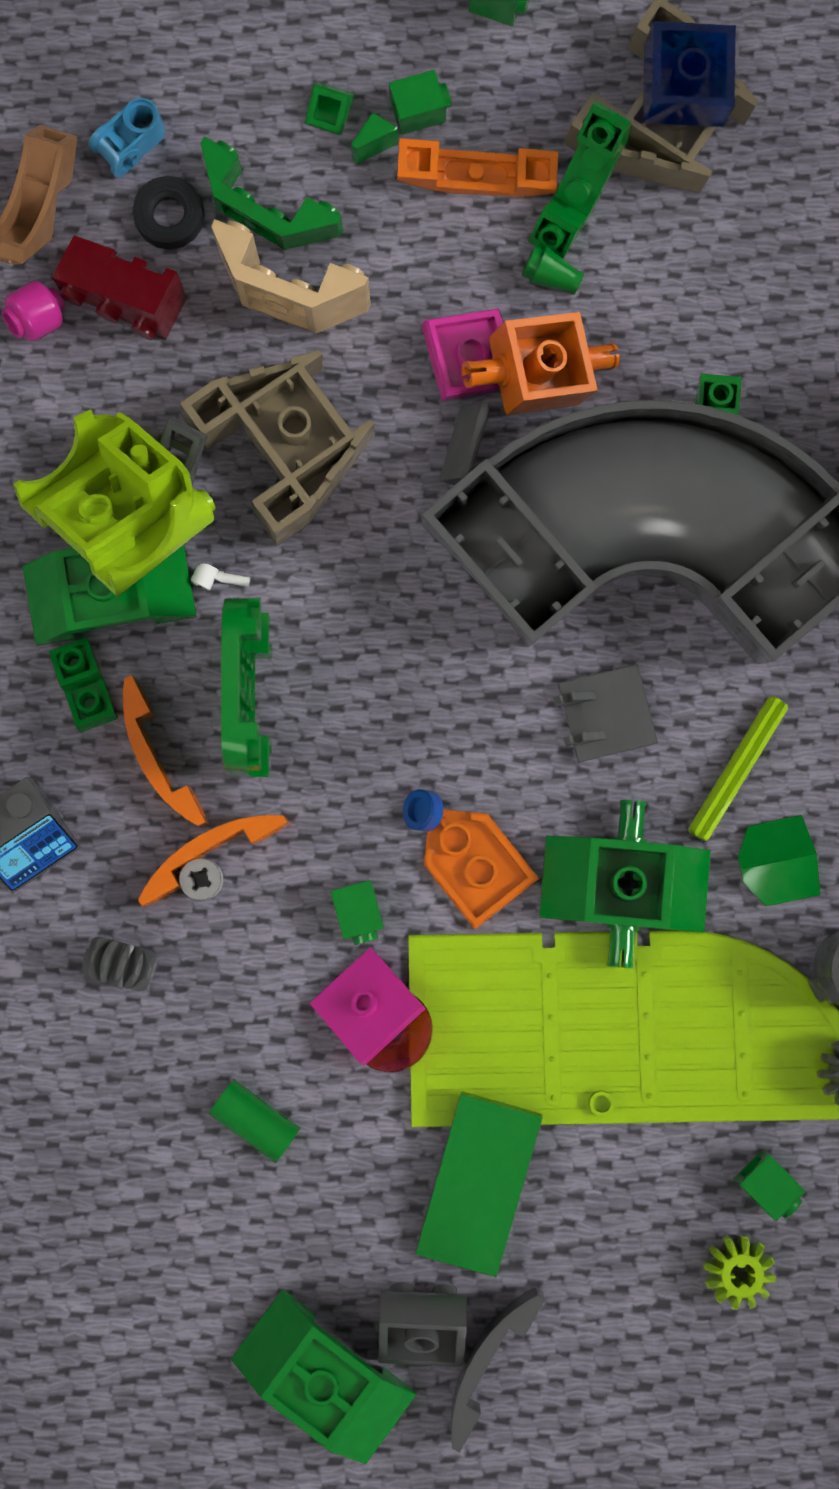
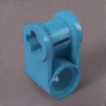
(125, 138)

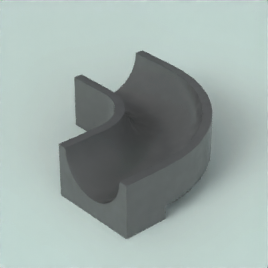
(651, 495)

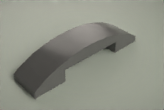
(516, 1317)

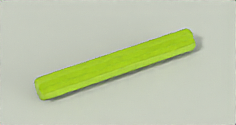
(738, 768)

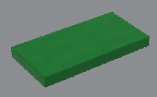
(478, 1184)

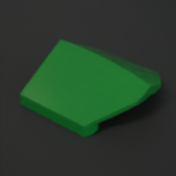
(779, 861)

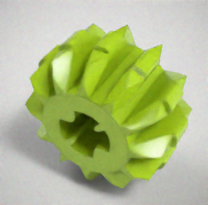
(738, 1287)

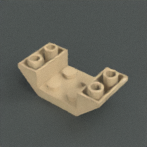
(340, 297)

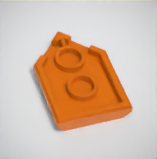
(475, 864)

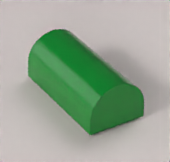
(254, 1120)

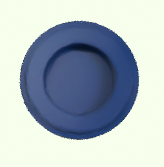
(423, 810)

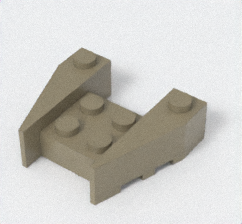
(660, 150)
(292, 430)

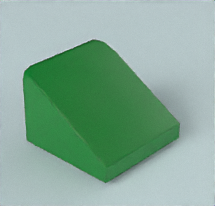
(329, 108)
(373, 138)

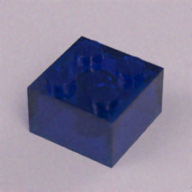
(689, 74)

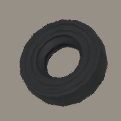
(164, 189)

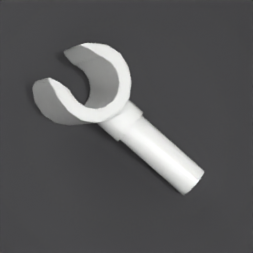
(206, 574)

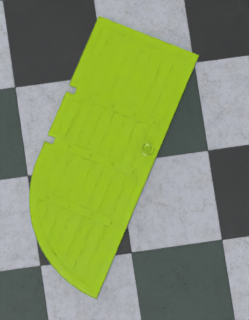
(681, 1037)

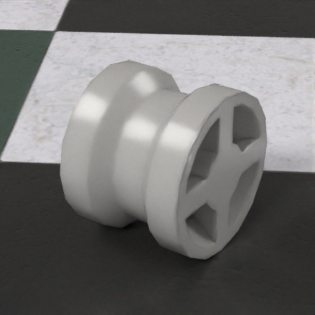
(210, 877)

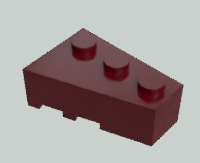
(120, 288)

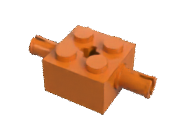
(541, 363)

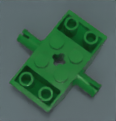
(584, 876)

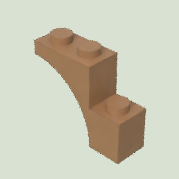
(30, 212)

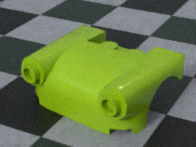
(118, 500)

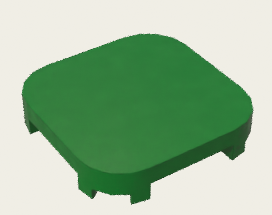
(242, 641)

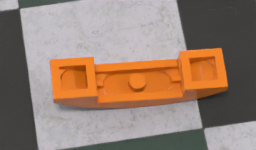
(477, 173)
(137, 710)
(165, 878)

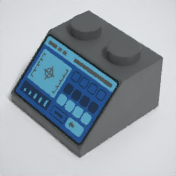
(30, 835)

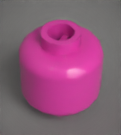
(33, 311)

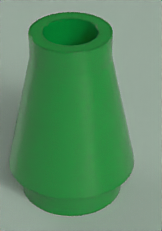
(551, 271)

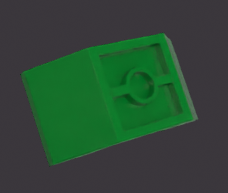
(71, 600)
(320, 1381)

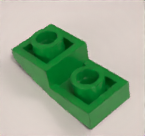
(83, 684)

